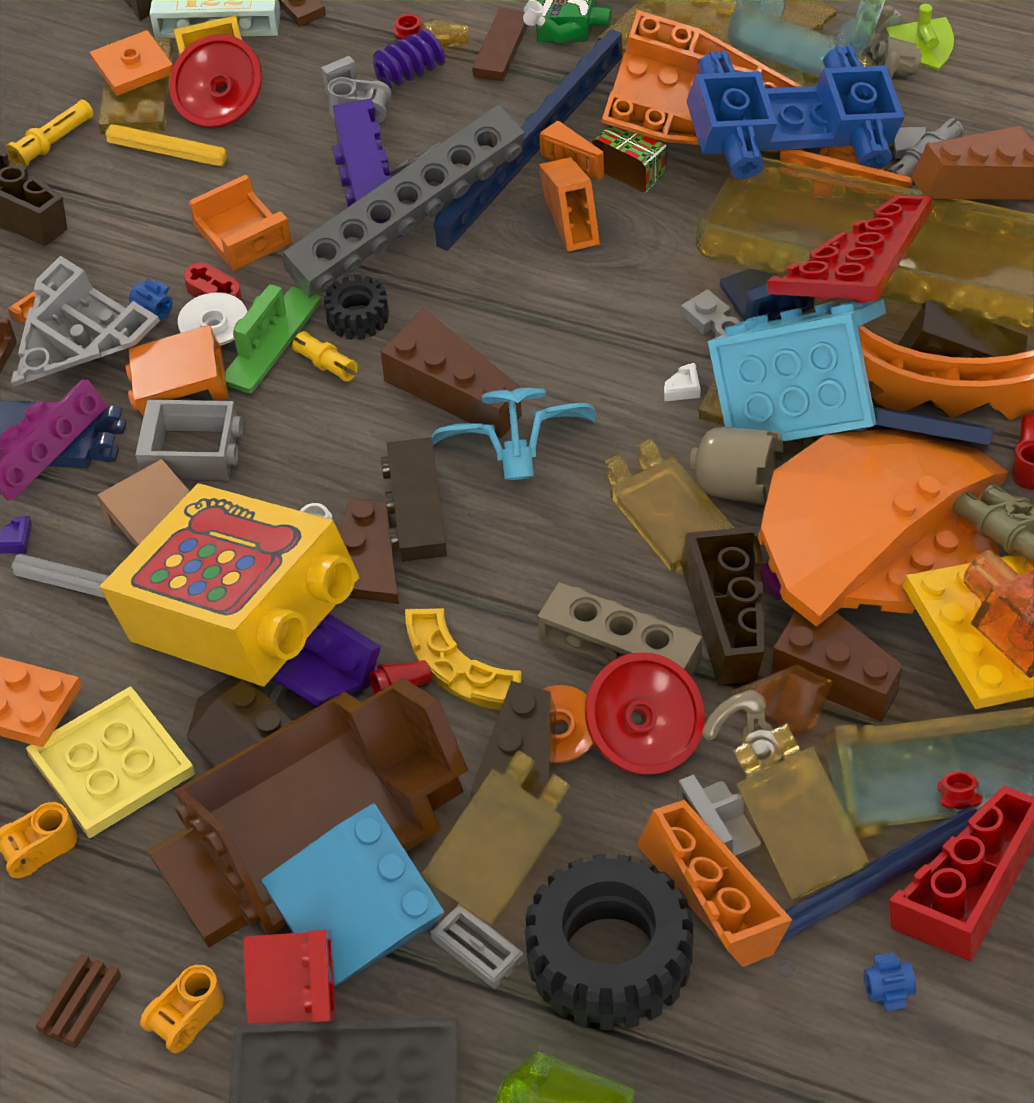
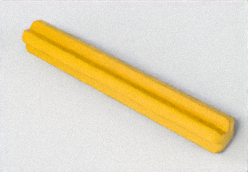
(166, 145)

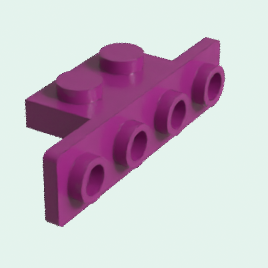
(43, 435)

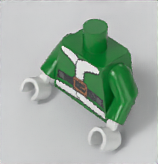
(565, 19)

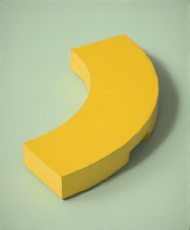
(450, 667)

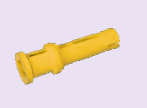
(39, 140)

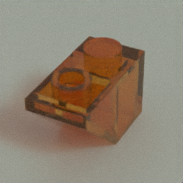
(792, 696)

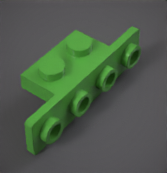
(267, 333)

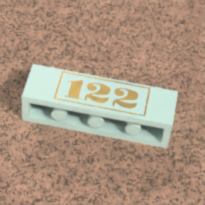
(253, 16)

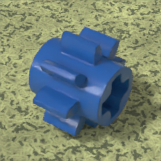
(152, 297)
(889, 981)

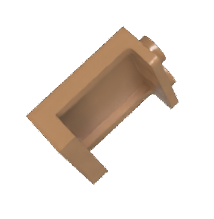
(142, 500)

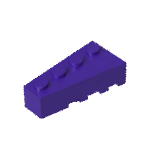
(359, 150)

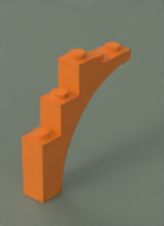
(954, 384)

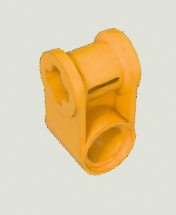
(35, 840)
(180, 1012)

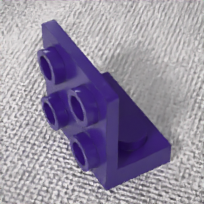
(330, 663)

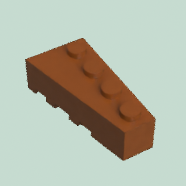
(978, 166)

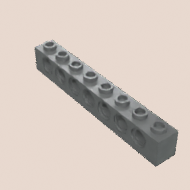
(491, 129)

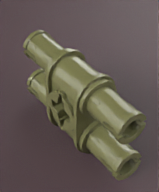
(1001, 518)

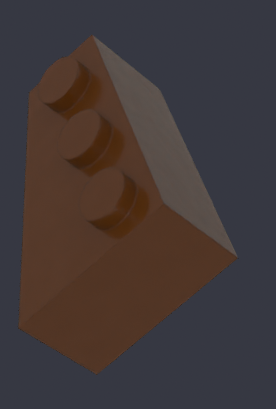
(861, 671)

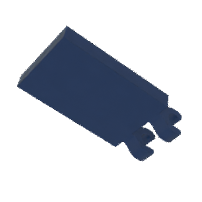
(932, 425)
(86, 445)

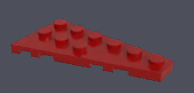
(862, 261)

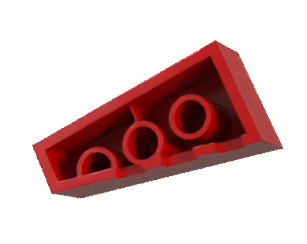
(967, 883)

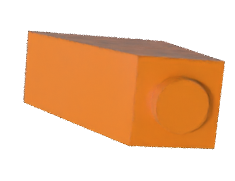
(570, 202)

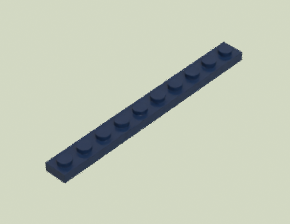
(558, 106)

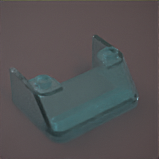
(760, 30)

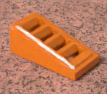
(561, 142)

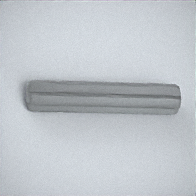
(58, 574)

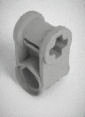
(348, 90)

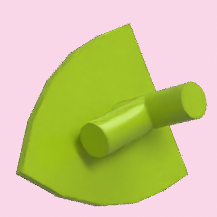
(930, 35)

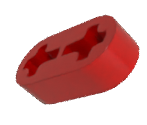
(216, 281)

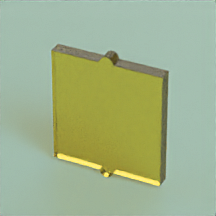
(808, 13)

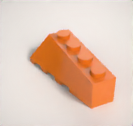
(714, 883)

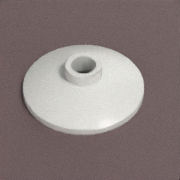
(213, 309)

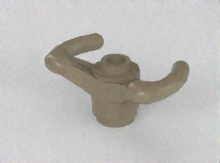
(896, 54)
(757, 735)

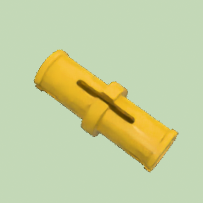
(325, 356)

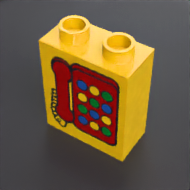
(231, 583)

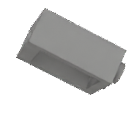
(190, 416)

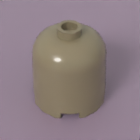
(736, 463)

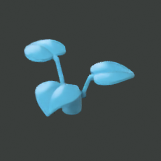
(516, 455)

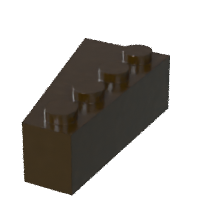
(29, 204)
(727, 595)

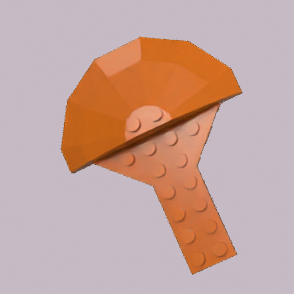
(866, 513)

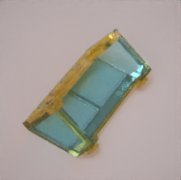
(893, 770)

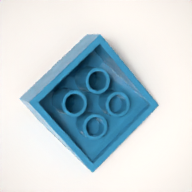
(358, 888)

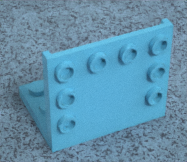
(796, 371)

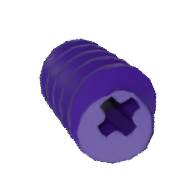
(408, 55)

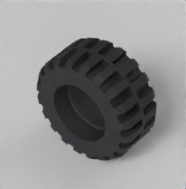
(609, 891)

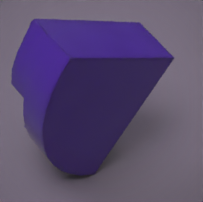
(15, 536)

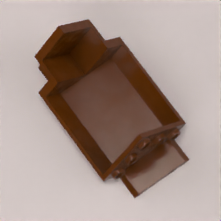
(296, 788)

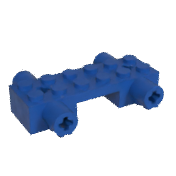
(845, 108)

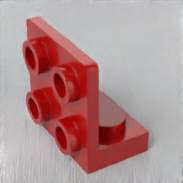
(289, 977)

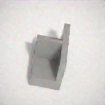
(722, 814)

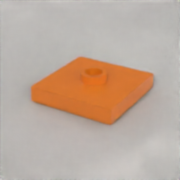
(131, 62)

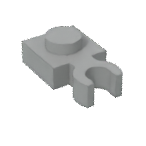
(708, 313)

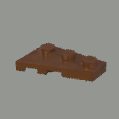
(369, 545)

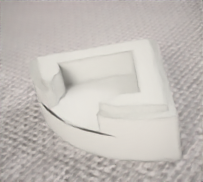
(683, 384)

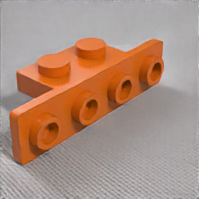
(843, 161)

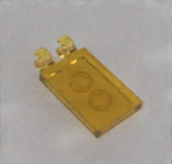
(662, 502)
(799, 817)
(496, 840)

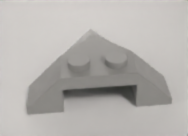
(74, 324)

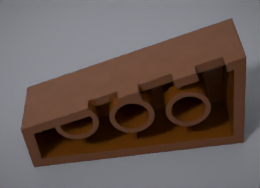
(446, 372)

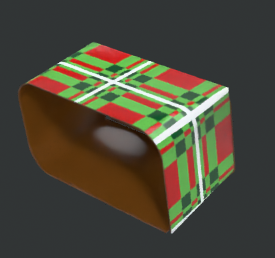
(632, 157)

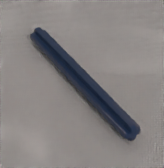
(875, 874)

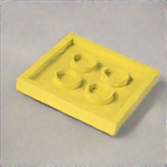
(111, 762)

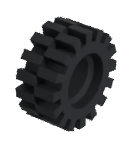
(356, 321)

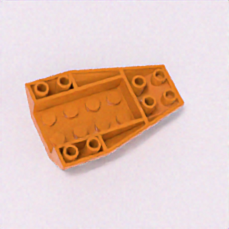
(659, 75)

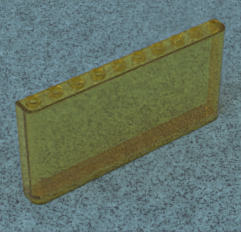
(962, 257)

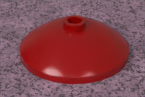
(207, 68)
(668, 708)

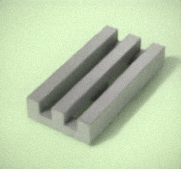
(502, 968)

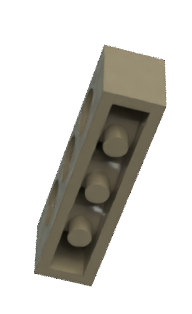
(608, 630)

